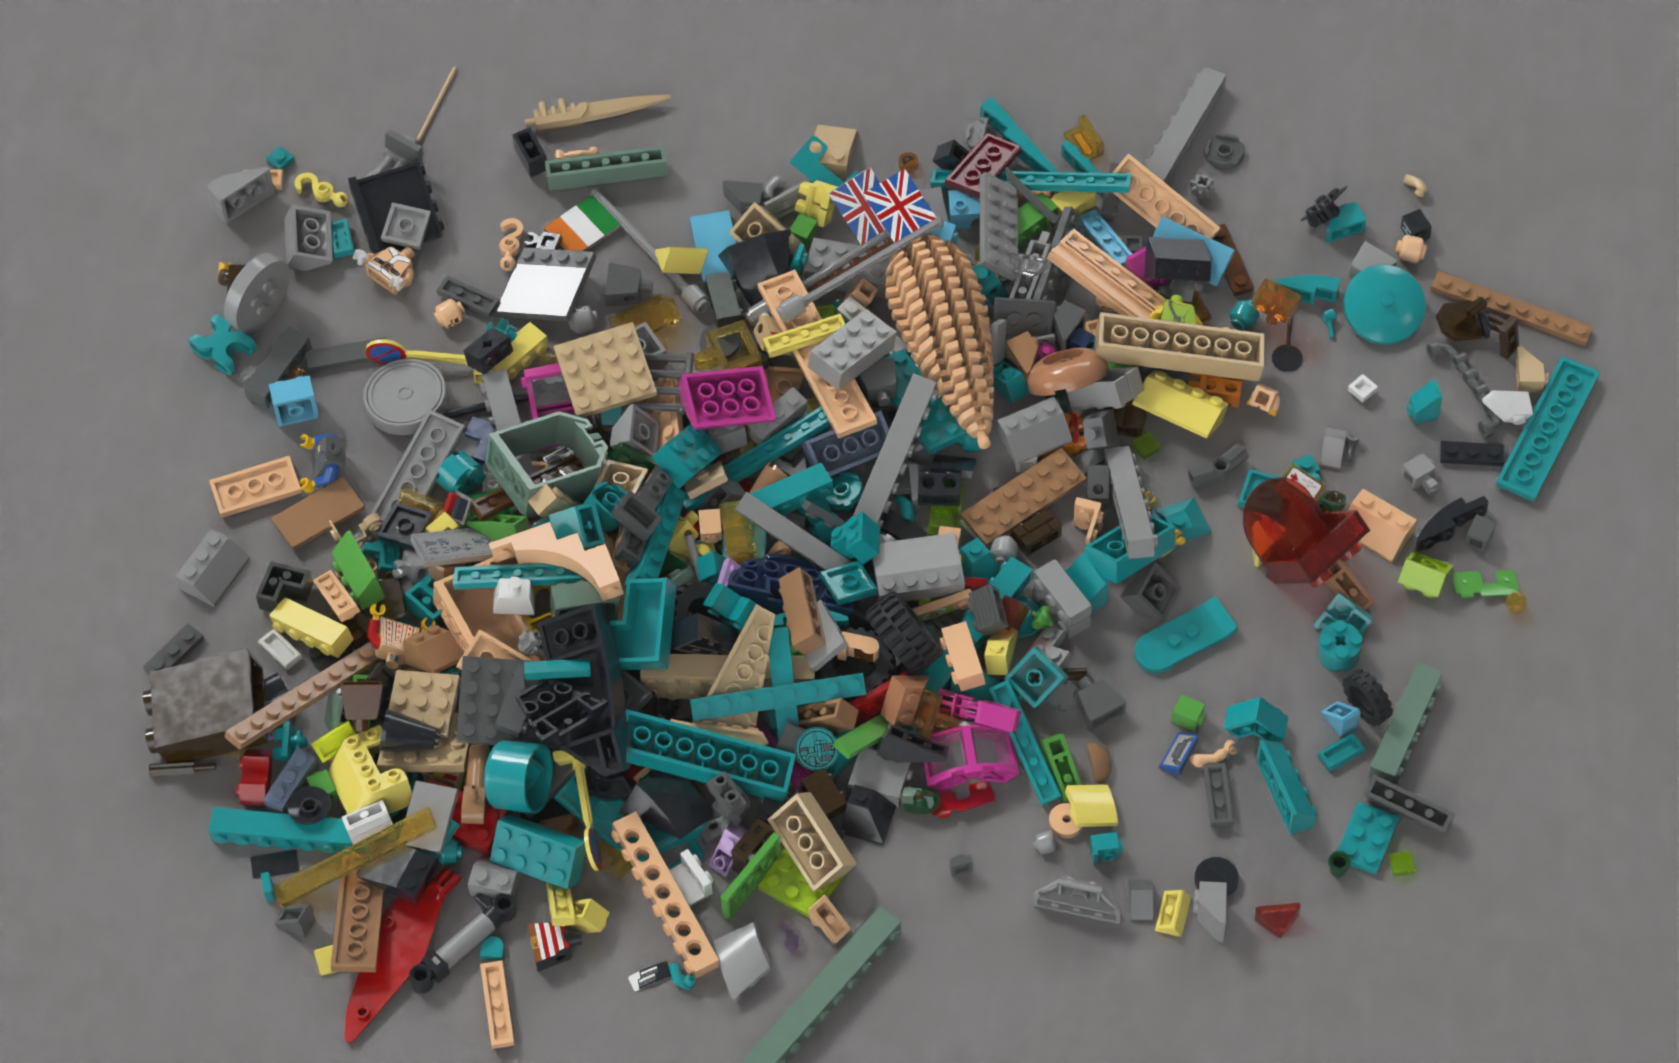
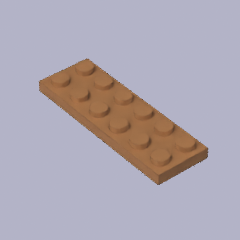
(1023, 497)
(357, 925)

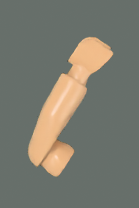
(559, 154)
(1199, 760)

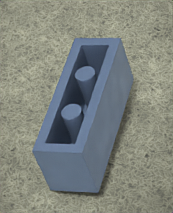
(290, 780)

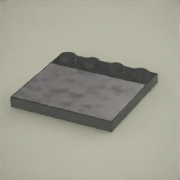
(546, 284)

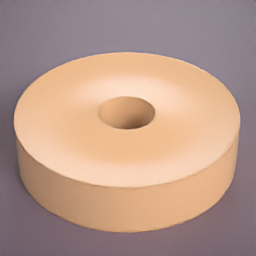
(1058, 826)

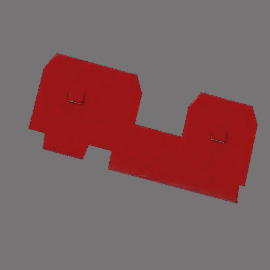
(950, 802)

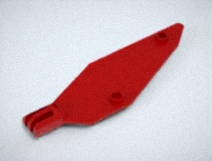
(402, 944)

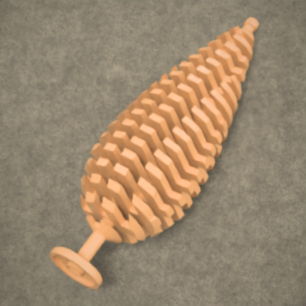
(938, 331)

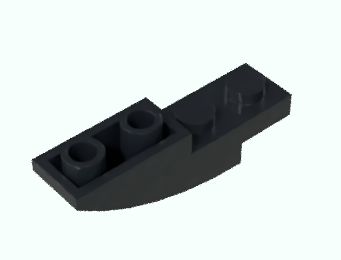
(1443, 523)

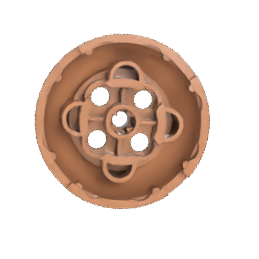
(1066, 370)

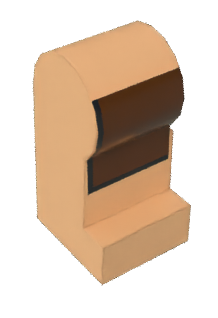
(859, 647)

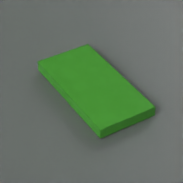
(750, 877)

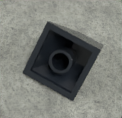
(868, 815)

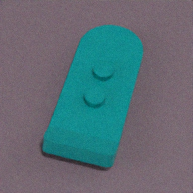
(1184, 637)

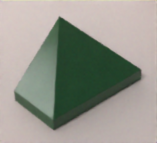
(672, 562)

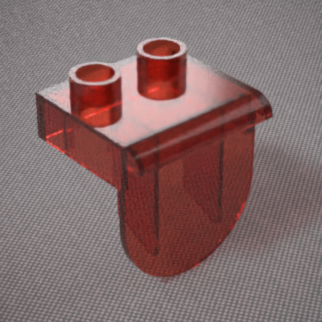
(1296, 536)

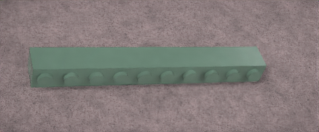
(827, 990)

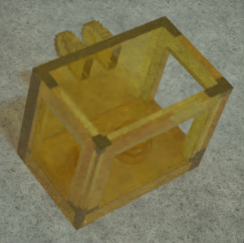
(713, 356)

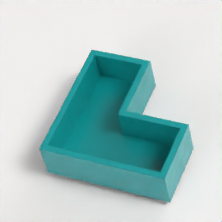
(647, 624)

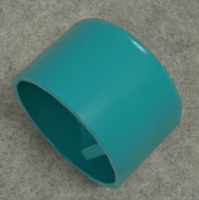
(518, 776)

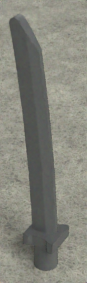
(1054, 219)

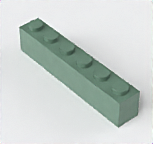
(606, 168)
(1406, 723)

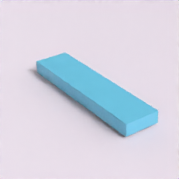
(1105, 236)

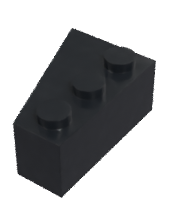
(703, 636)

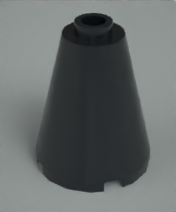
(406, 733)

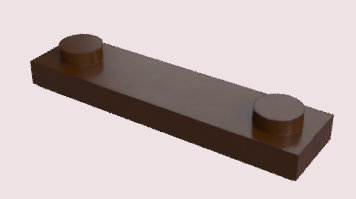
(1235, 273)

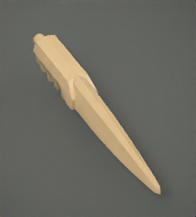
(586, 112)

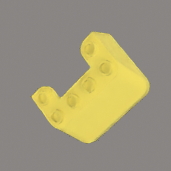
(359, 780)

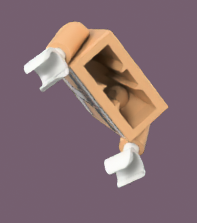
(388, 267)

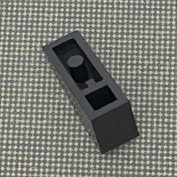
(905, 747)

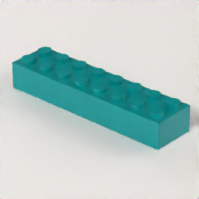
(705, 754)

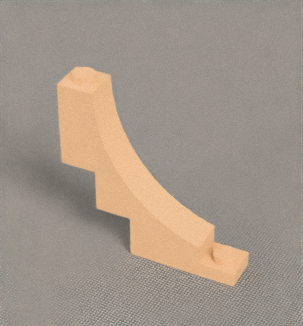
(541, 546)

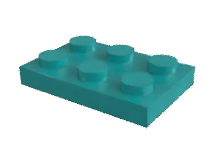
(1368, 837)

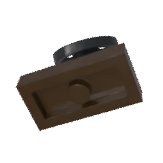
(1506, 328)

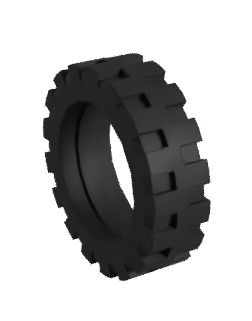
(1368, 697)

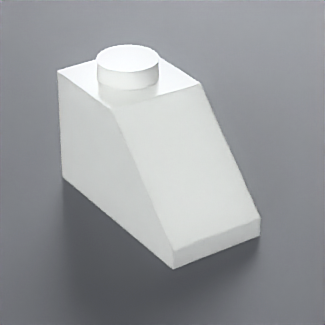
(1509, 405)

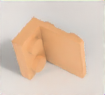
(1088, 516)

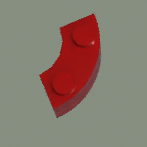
(255, 776)

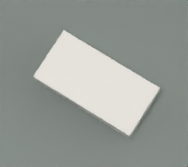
(280, 649)

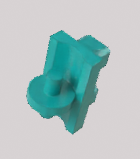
(291, 740)

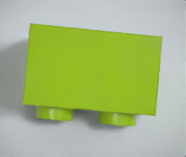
(1425, 574)

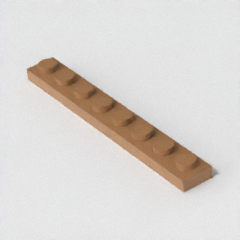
(1508, 306)

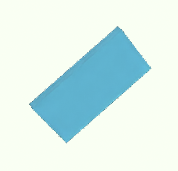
(711, 233)
(1219, 253)

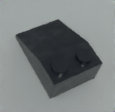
(401, 873)

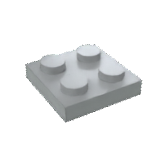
(406, 226)

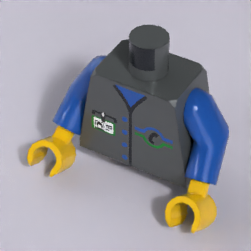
(329, 460)

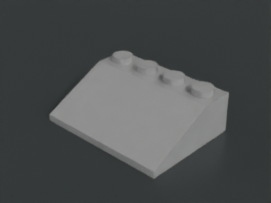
(919, 567)

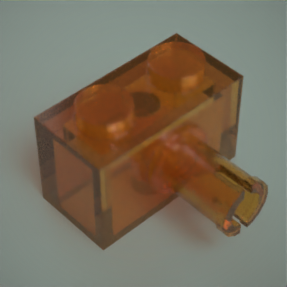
(1276, 302)

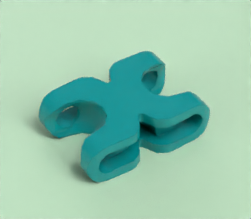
(222, 344)

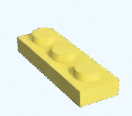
(560, 905)

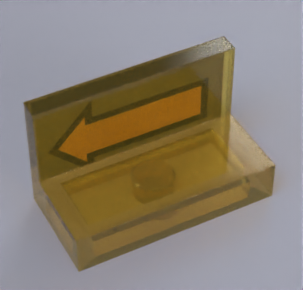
(1086, 139)

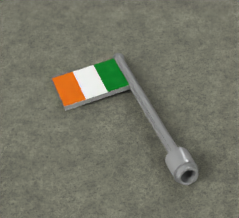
(598, 218)

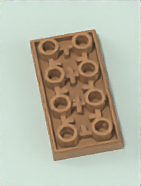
(312, 515)

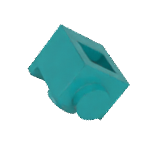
(1105, 847)

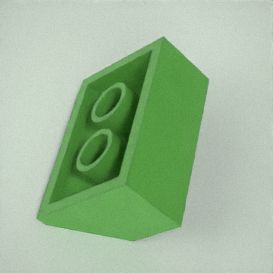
(356, 572)

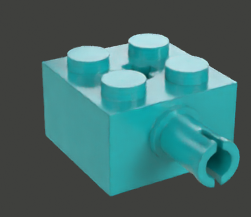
(1023, 681)

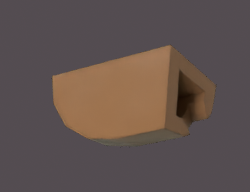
(1099, 761)

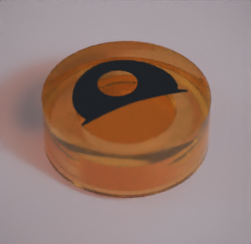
(908, 161)

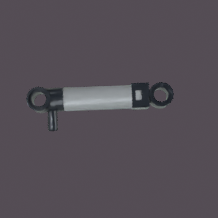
(437, 964)

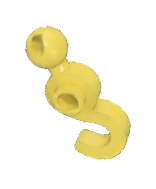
(322, 191)

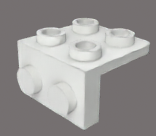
(691, 879)

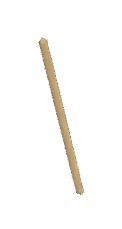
(436, 104)

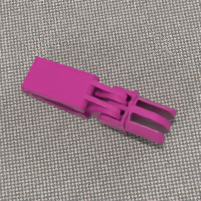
(986, 711)

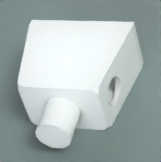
(514, 597)

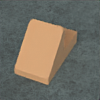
(828, 919)

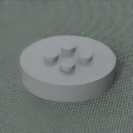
(256, 293)
(402, 394)

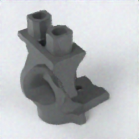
(727, 809)

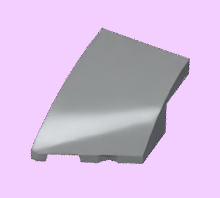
(742, 959)

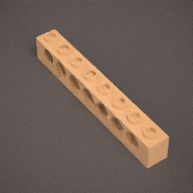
(633, 827)

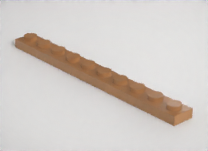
(302, 697)

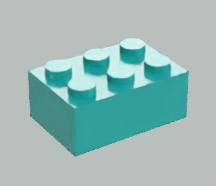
(686, 455)

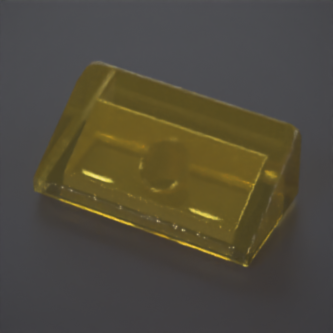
(420, 501)

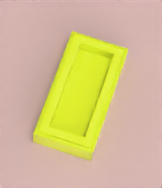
(330, 743)

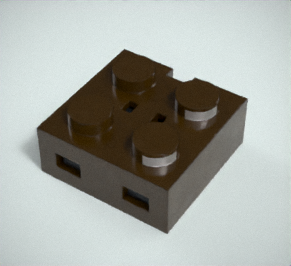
(750, 844)

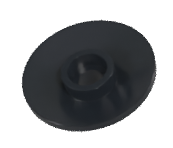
(308, 798)

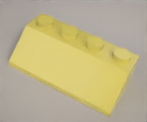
(1181, 404)

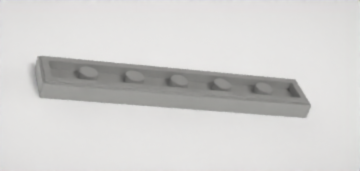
(789, 533)

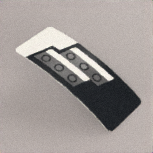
(649, 975)

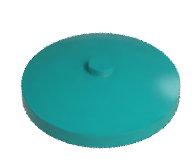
(1384, 304)

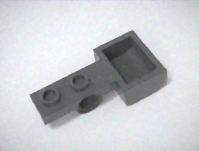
(637, 510)

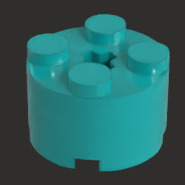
(460, 474)
(605, 499)
(1339, 646)

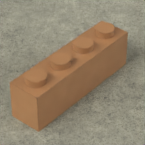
(801, 611)

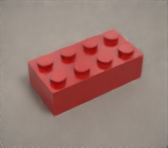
(475, 836)

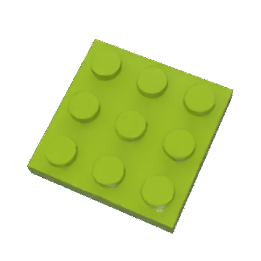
(790, 887)

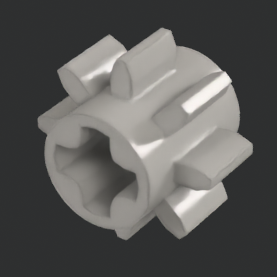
(1202, 186)
(530, 643)

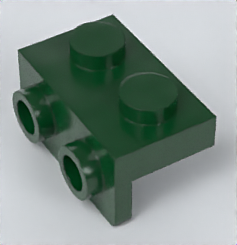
(629, 455)

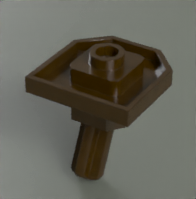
(1460, 321)

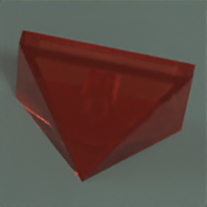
(1277, 917)

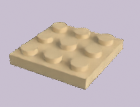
(426, 697)

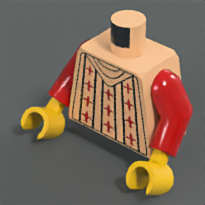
(387, 637)

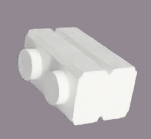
(367, 821)

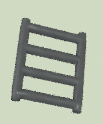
(670, 374)

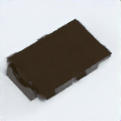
(394, 600)

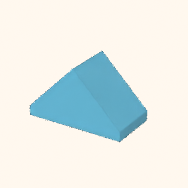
(1342, 717)

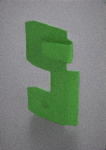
(1471, 582)

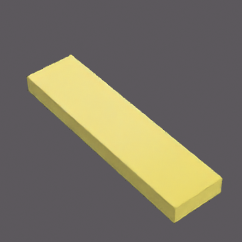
(802, 336)

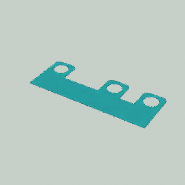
(808, 164)

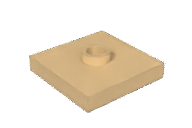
(706, 480)

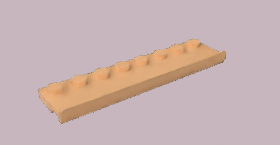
(1104, 276)

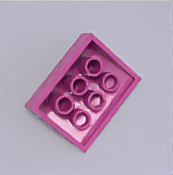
(726, 398)

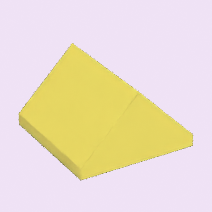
(681, 259)

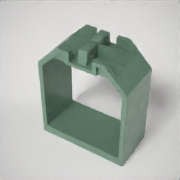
(539, 433)

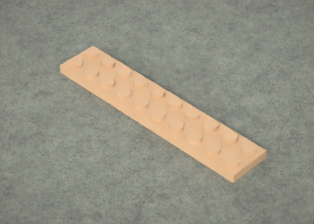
(844, 408)

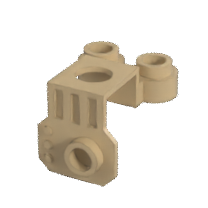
(368, 527)

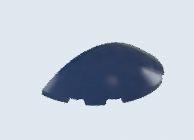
(760, 582)

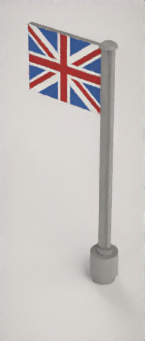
(904, 218)
(861, 221)

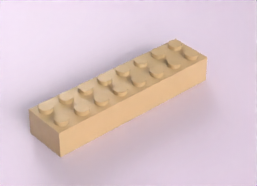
(1180, 346)
(694, 674)

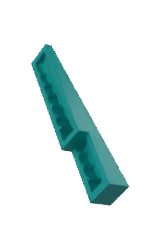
(1011, 132)

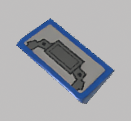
(1179, 753)

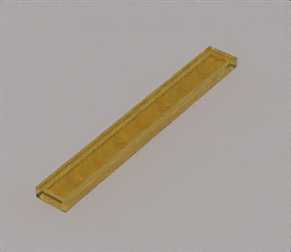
(355, 857)

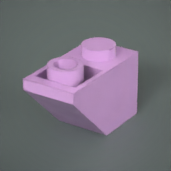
(722, 857)

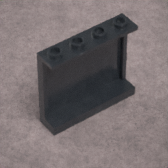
(401, 186)

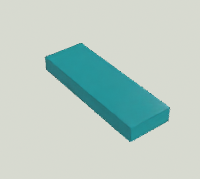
(557, 669)

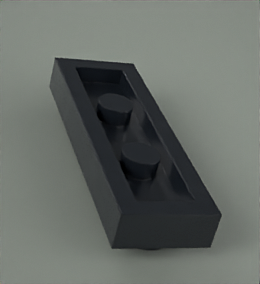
(1472, 453)

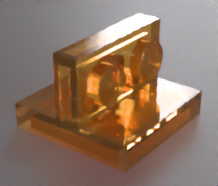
(930, 715)

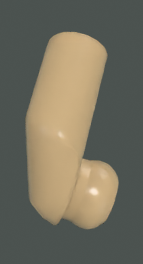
(1418, 183)

